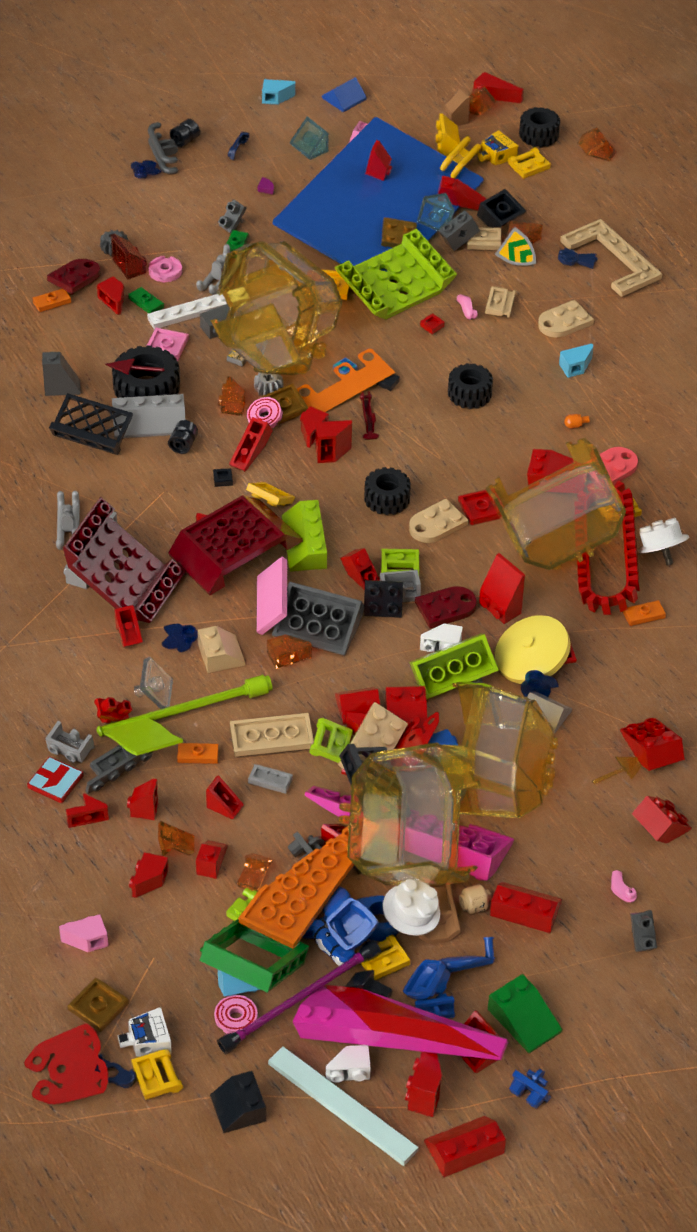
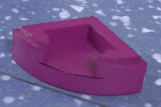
(265, 186)

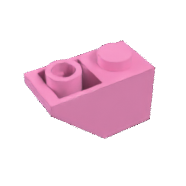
(85, 934)

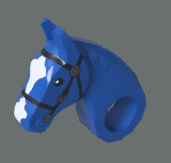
(321, 934)

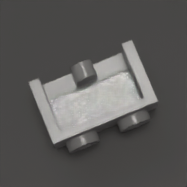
(410, 581)
(68, 743)

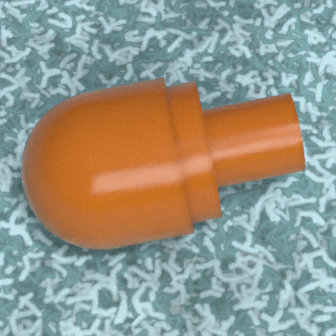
(575, 420)

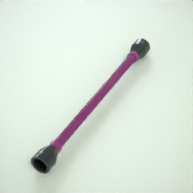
(231, 1040)

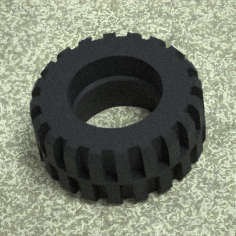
(164, 382)

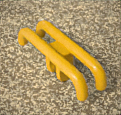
(460, 156)

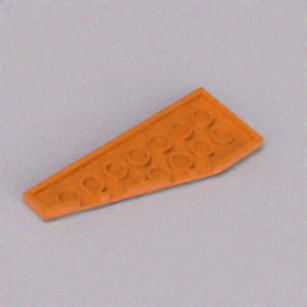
(297, 897)

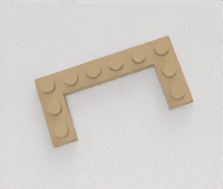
(643, 270)

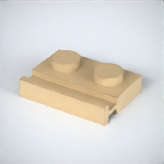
(485, 239)
(500, 302)

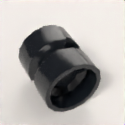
(185, 132)
(183, 437)

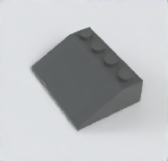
(320, 618)

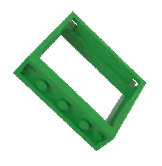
(215, 955)

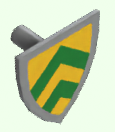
(517, 249)

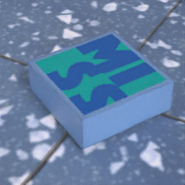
(344, 369)

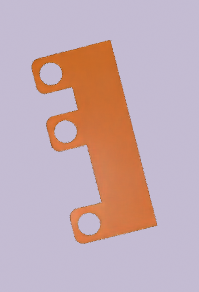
(351, 383)

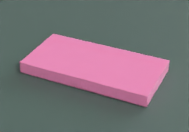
(272, 595)

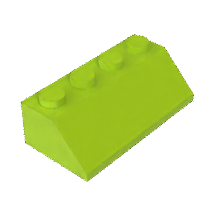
(307, 523)
(453, 664)

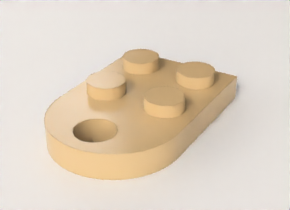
(564, 320)
(437, 522)

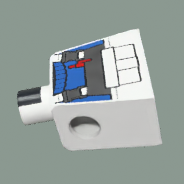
(147, 1033)

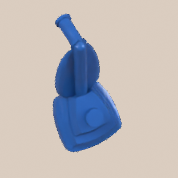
(348, 920)
(433, 975)

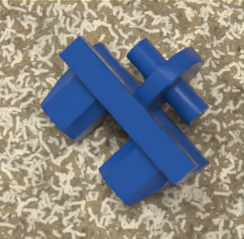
(441, 1005)
(537, 1093)

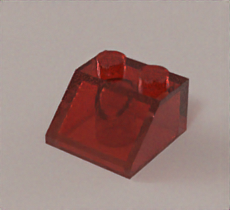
(127, 257)

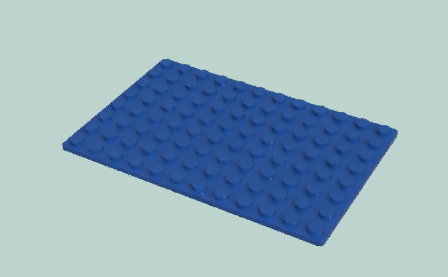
(346, 208)

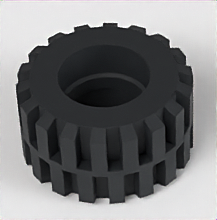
(539, 127)
(470, 386)
(387, 491)

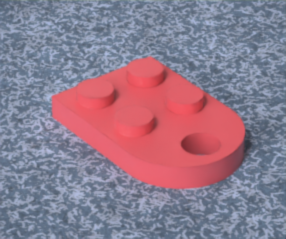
(617, 466)

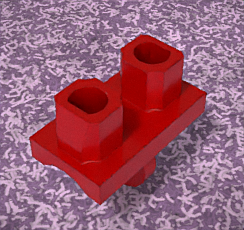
(112, 710)

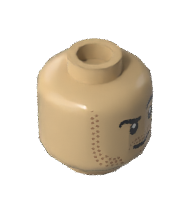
(475, 899)

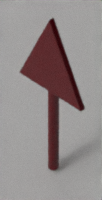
(125, 366)

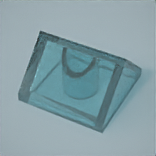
(311, 139)
(435, 211)

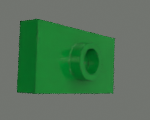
(237, 239)
(145, 300)

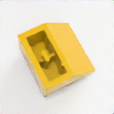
(447, 135)

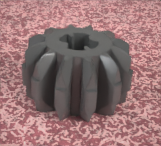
(105, 240)

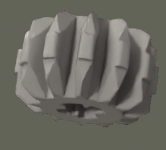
(267, 383)

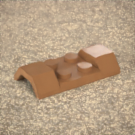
(448, 925)

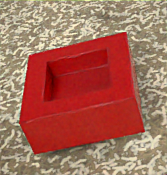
(432, 323)

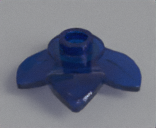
(142, 169)
(180, 637)
(538, 682)

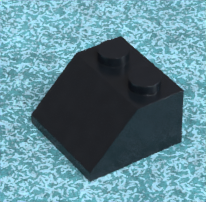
(500, 209)
(239, 1102)

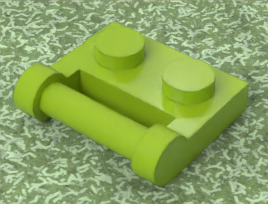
(399, 559)
(337, 741)

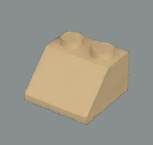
(219, 649)

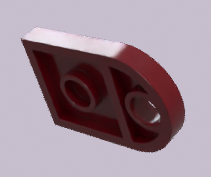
(75, 275)
(446, 605)

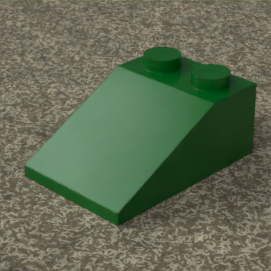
(524, 1013)

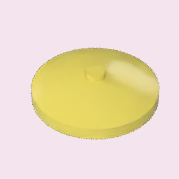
(532, 645)

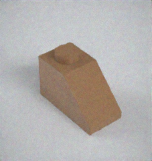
(458, 108)

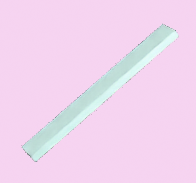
(343, 1106)

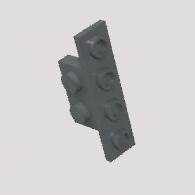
(111, 765)

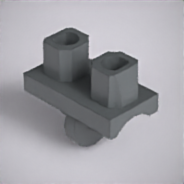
(232, 216)
(300, 845)
(643, 930)

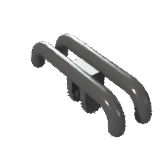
(162, 149)

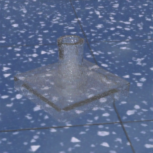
(155, 684)

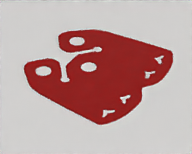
(419, 739)
(80, 1061)

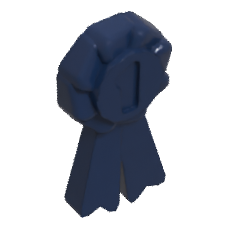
(570, 257)

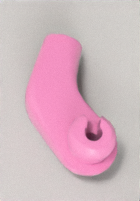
(466, 305)
(620, 889)

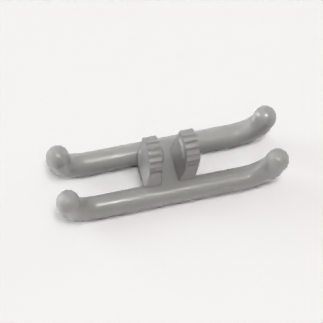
(216, 272)
(67, 516)

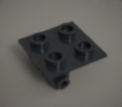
(383, 598)

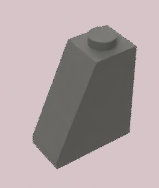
(59, 376)

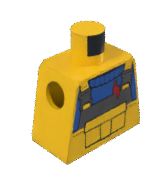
(497, 149)

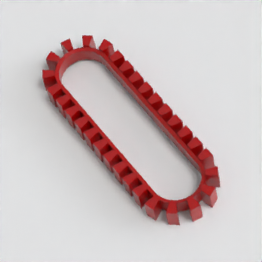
(631, 564)

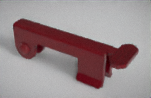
(369, 417)

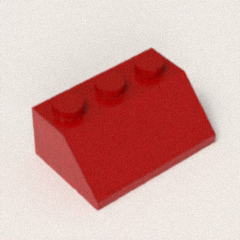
(525, 907)
(466, 1145)

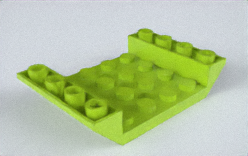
(414, 267)

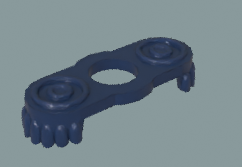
(243, 137)
(124, 1078)

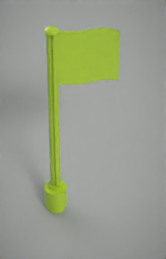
(145, 735)

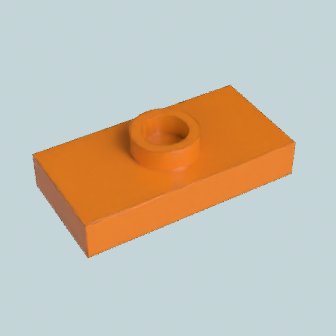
(51, 300)
(644, 613)
(197, 753)

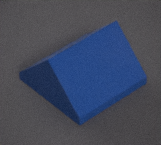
(346, 95)

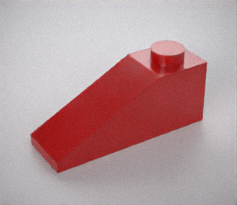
(499, 89)
(460, 193)
(251, 443)

